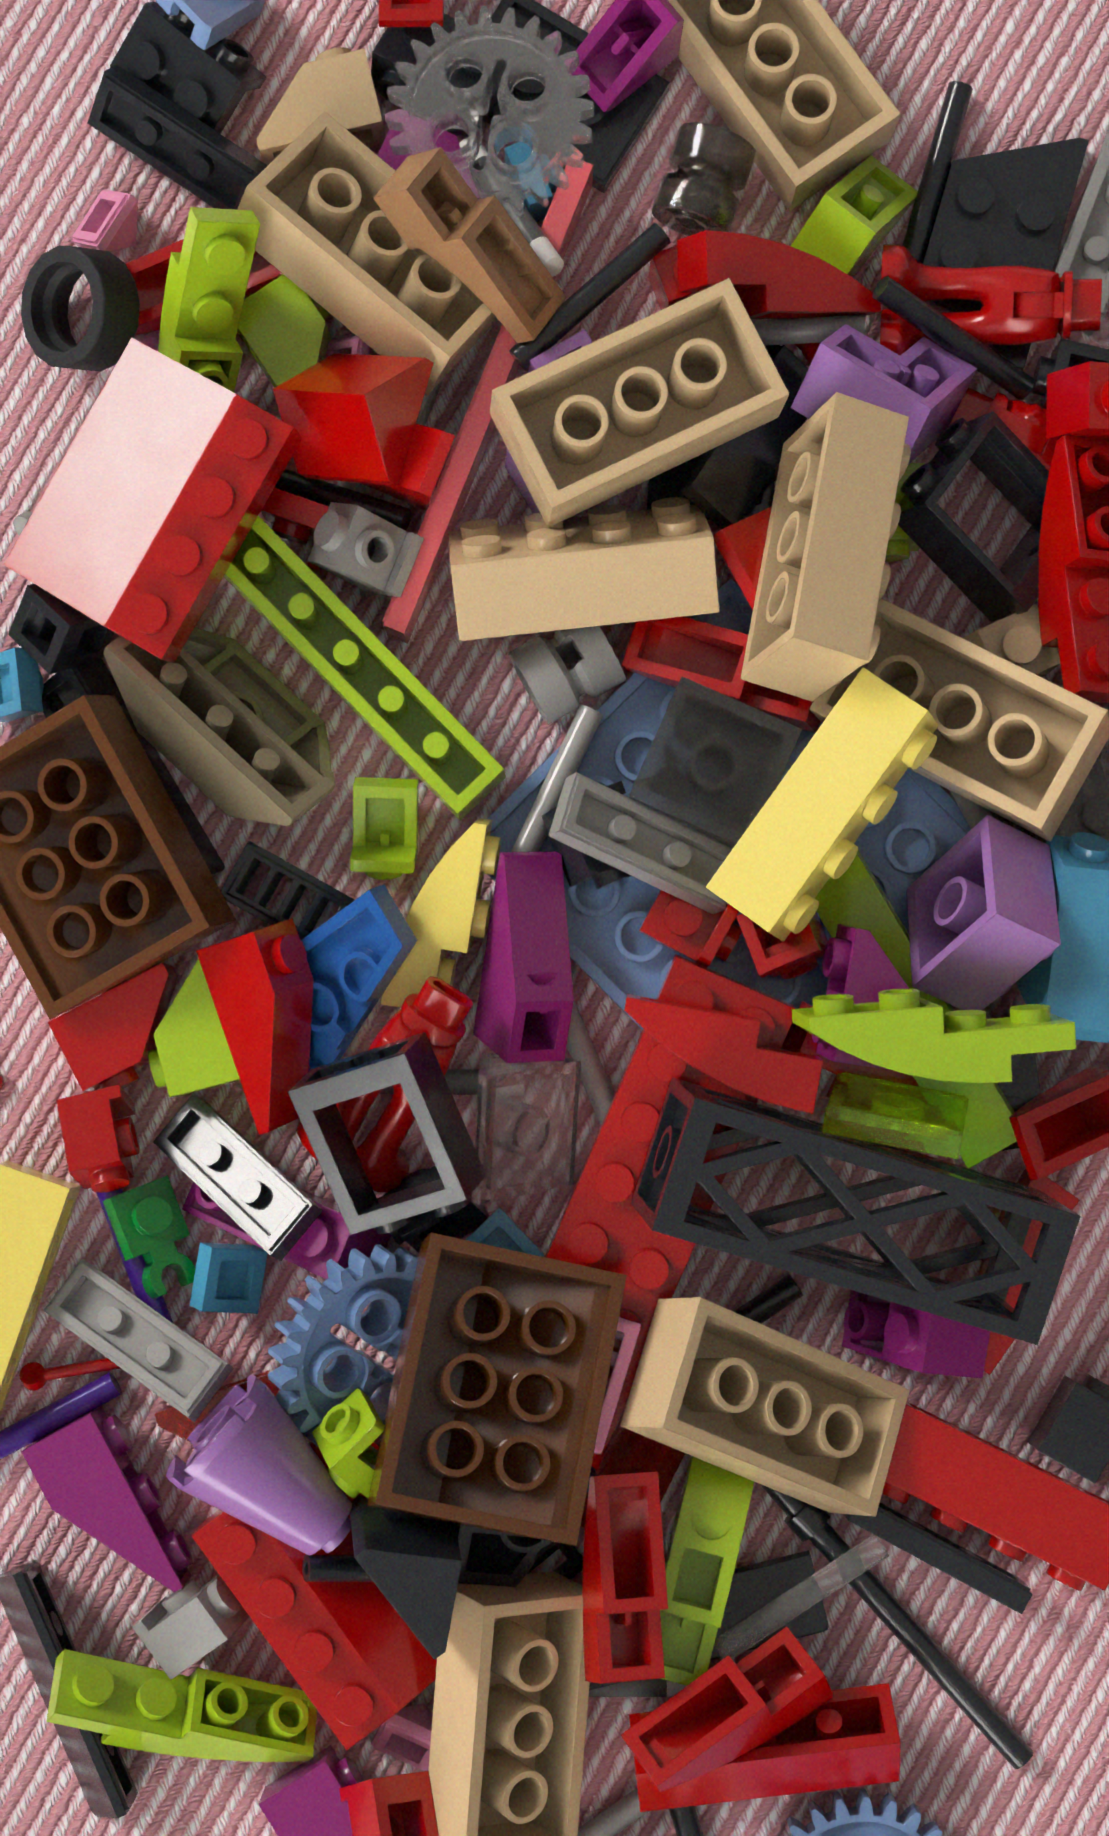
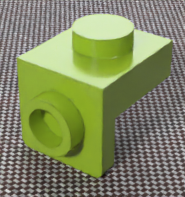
(384, 827)
(346, 1443)

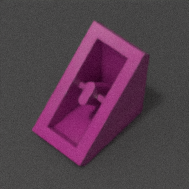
(628, 48)

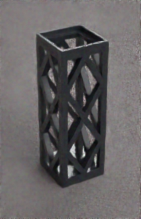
(678, 1163)

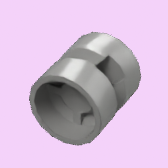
(548, 681)

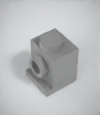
(364, 549)
(190, 1624)

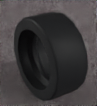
(47, 301)

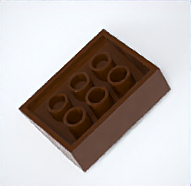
(95, 858)
(498, 1390)

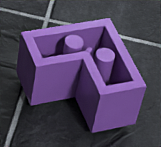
(920, 383)

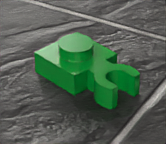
(148, 1224)

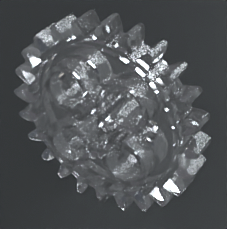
(545, 124)

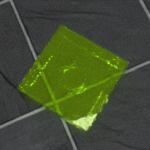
(896, 1115)

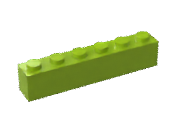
(363, 671)

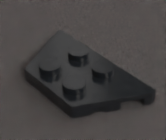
(1005, 213)

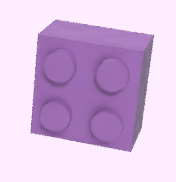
(982, 916)

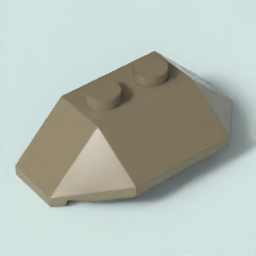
(227, 726)

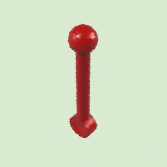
(35, 1376)

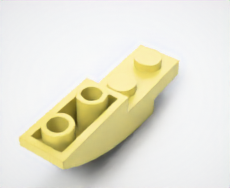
(448, 912)

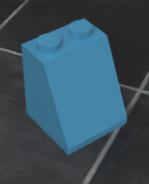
(1078, 970)

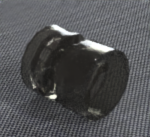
(707, 171)

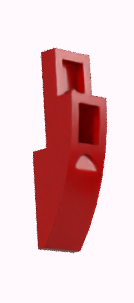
(1076, 565)

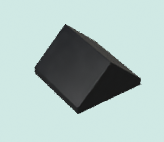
(413, 1566)

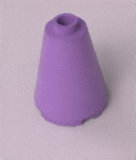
(263, 1472)

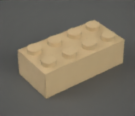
(787, 88)
(350, 258)
(638, 402)
(827, 548)
(583, 570)
(1001, 729)
(765, 1406)
(511, 1711)

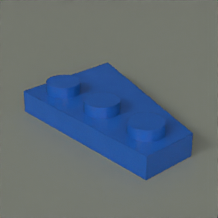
(351, 968)

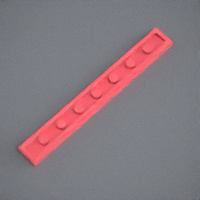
(477, 429)

